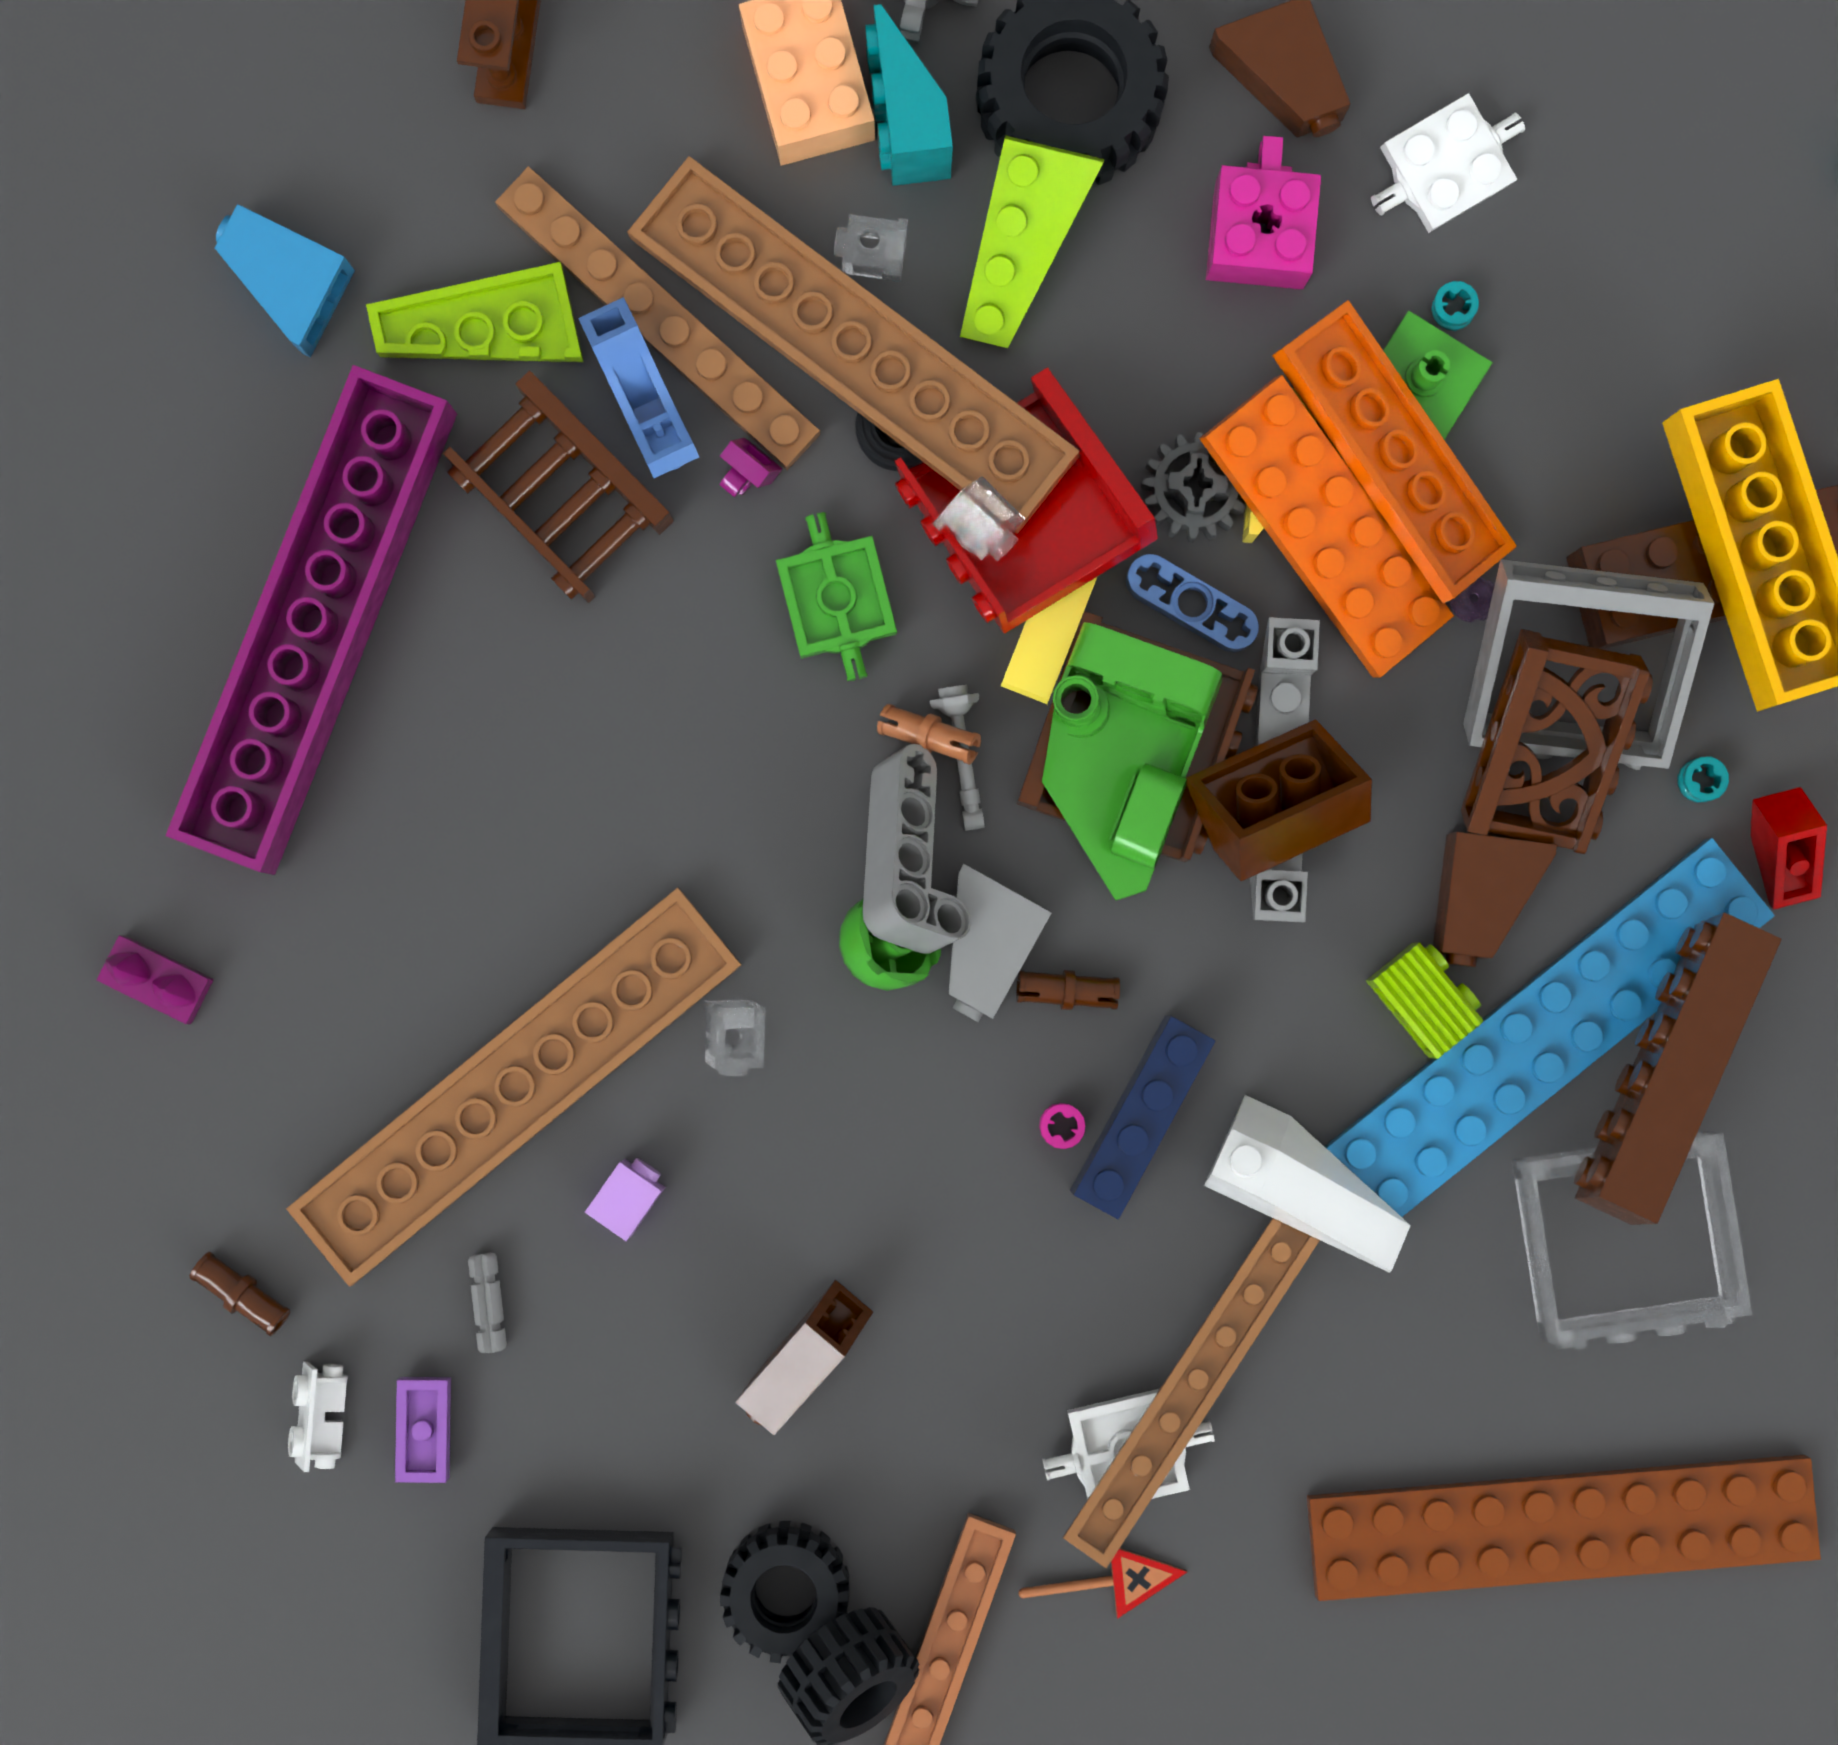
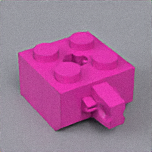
(1271, 196)

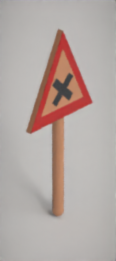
(1133, 1580)

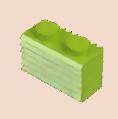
(1426, 999)

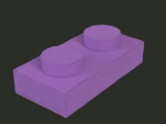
(423, 1429)

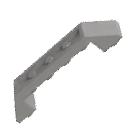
(1283, 705)

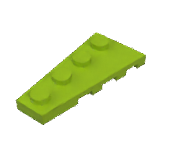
(1026, 222)

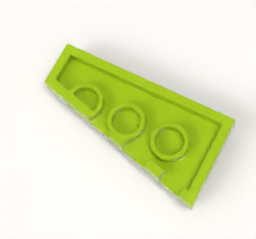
(491, 318)

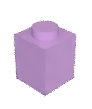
(626, 1197)

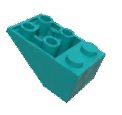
(914, 109)

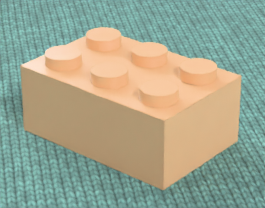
(807, 76)

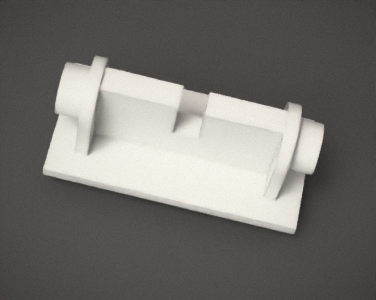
(315, 1436)

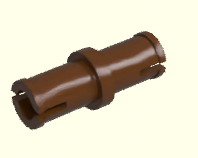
(1068, 990)
(239, 1293)

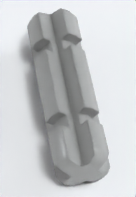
(487, 1302)

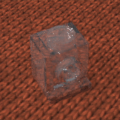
(880, 262)
(981, 520)
(747, 1049)

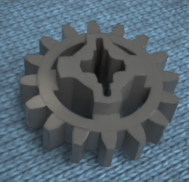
(1175, 487)

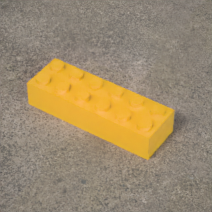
(1762, 539)

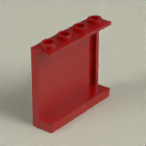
(1073, 536)

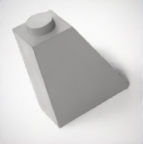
(995, 947)

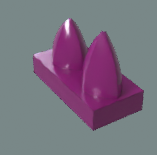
(155, 979)

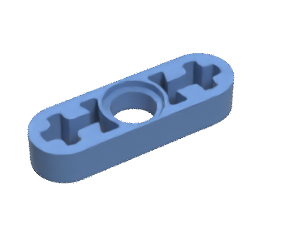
(1189, 582)

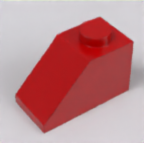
(1789, 846)

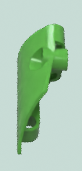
(1128, 755)

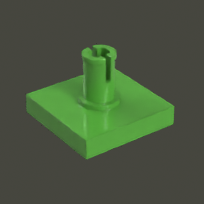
(1436, 369)

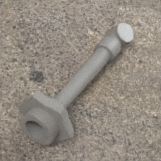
(956, 702)

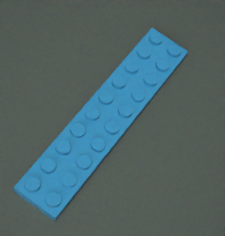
(1540, 1034)

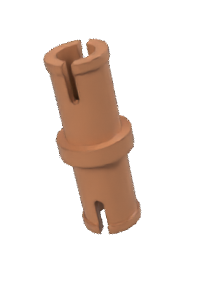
(929, 733)

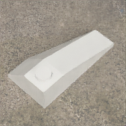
(1296, 1180)

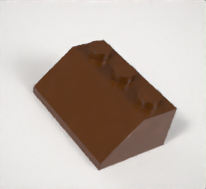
(1281, 799)

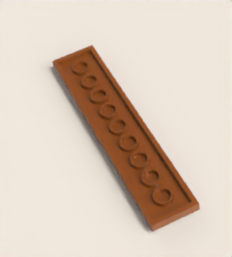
(1563, 1527)

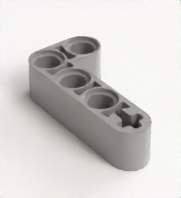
(899, 858)

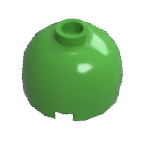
(879, 961)

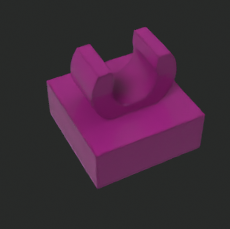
(748, 467)

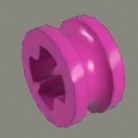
(1067, 1111)

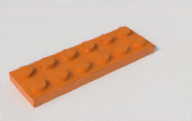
(1395, 451)
(1326, 526)

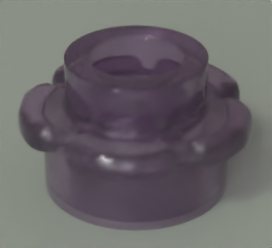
(1468, 610)

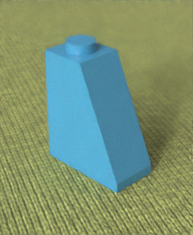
(285, 273)

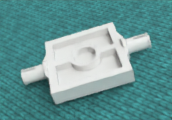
(1448, 163)
(1100, 1433)

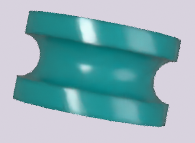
(1458, 319)
(1714, 769)

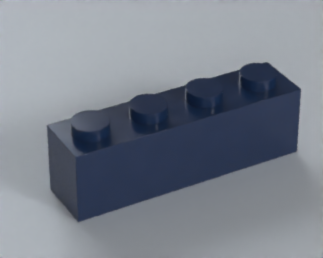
(1142, 1116)

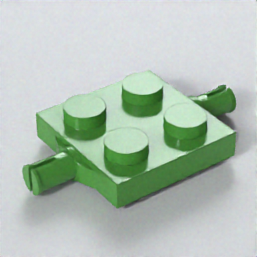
(836, 597)

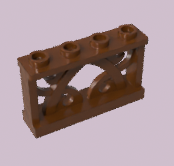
(1531, 681)

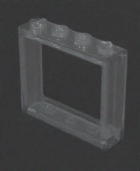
(1668, 1318)

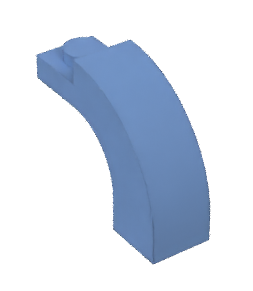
(638, 387)

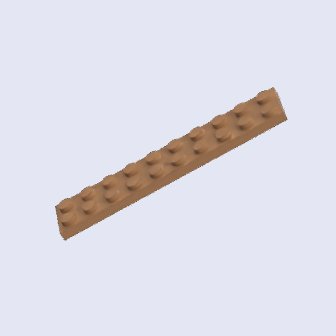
(850, 340)
(513, 1087)

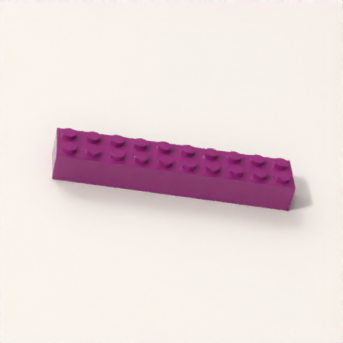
(312, 621)

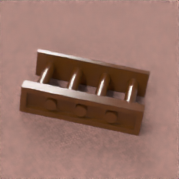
(501, 43)
(571, 442)

